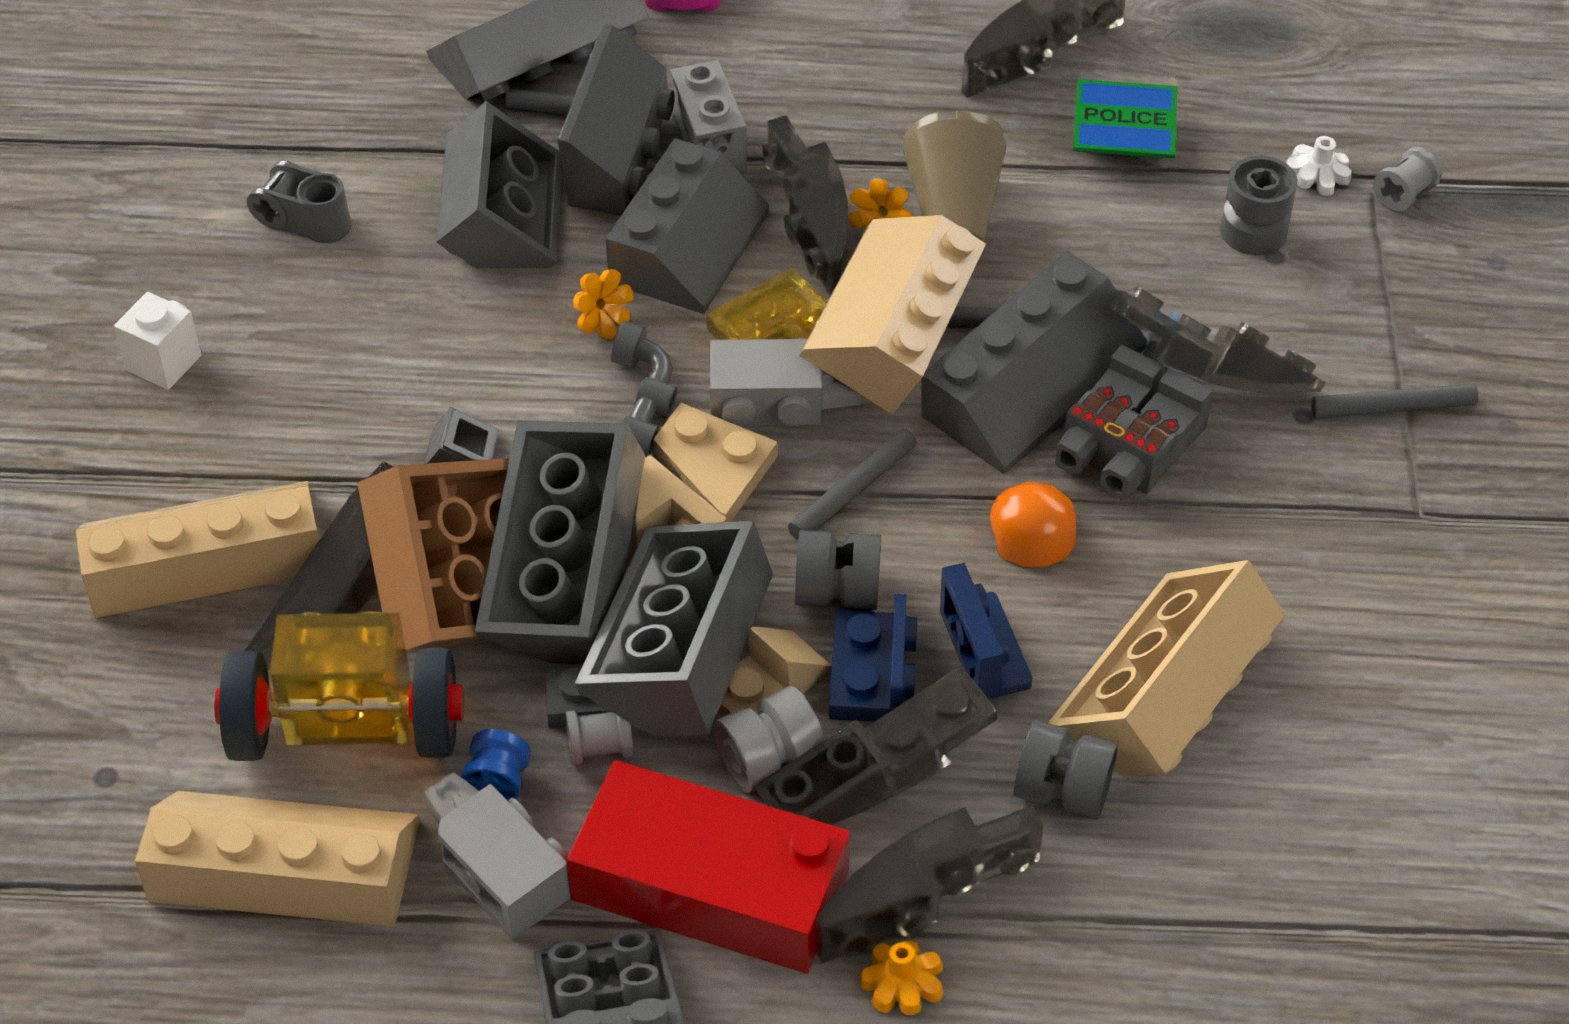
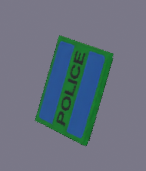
(1125, 119)

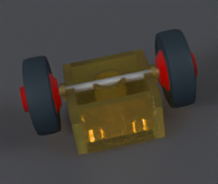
(339, 685)

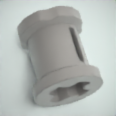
(1400, 184)
(597, 735)

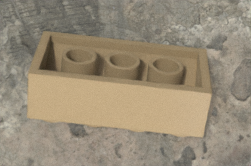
(893, 305)
(196, 549)
(1173, 665)
(277, 857)

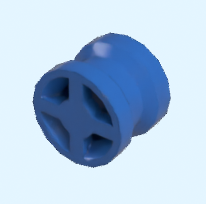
(497, 761)

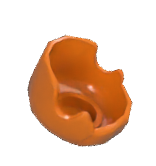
(1033, 524)

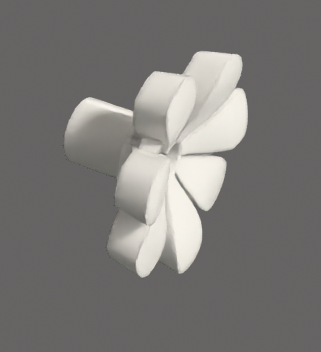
(1320, 166)

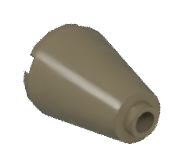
(956, 167)

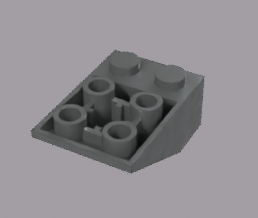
(608, 981)

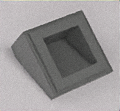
(461, 439)

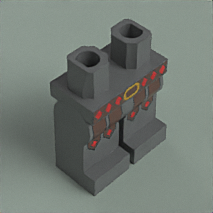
(1133, 423)

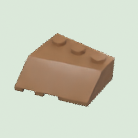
(433, 544)

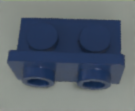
(982, 635)
(870, 664)

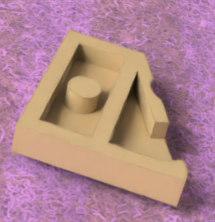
(714, 457)

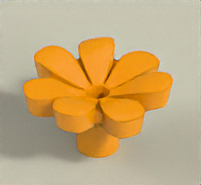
(878, 203)
(602, 303)
(902, 976)

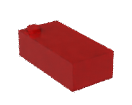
(708, 865)

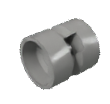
(761, 742)

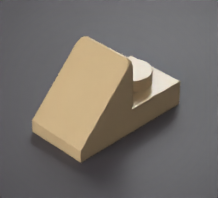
(669, 501)
(774, 662)

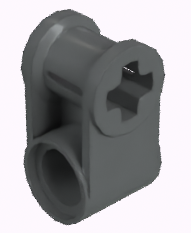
(306, 203)

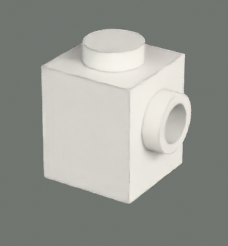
(157, 340)

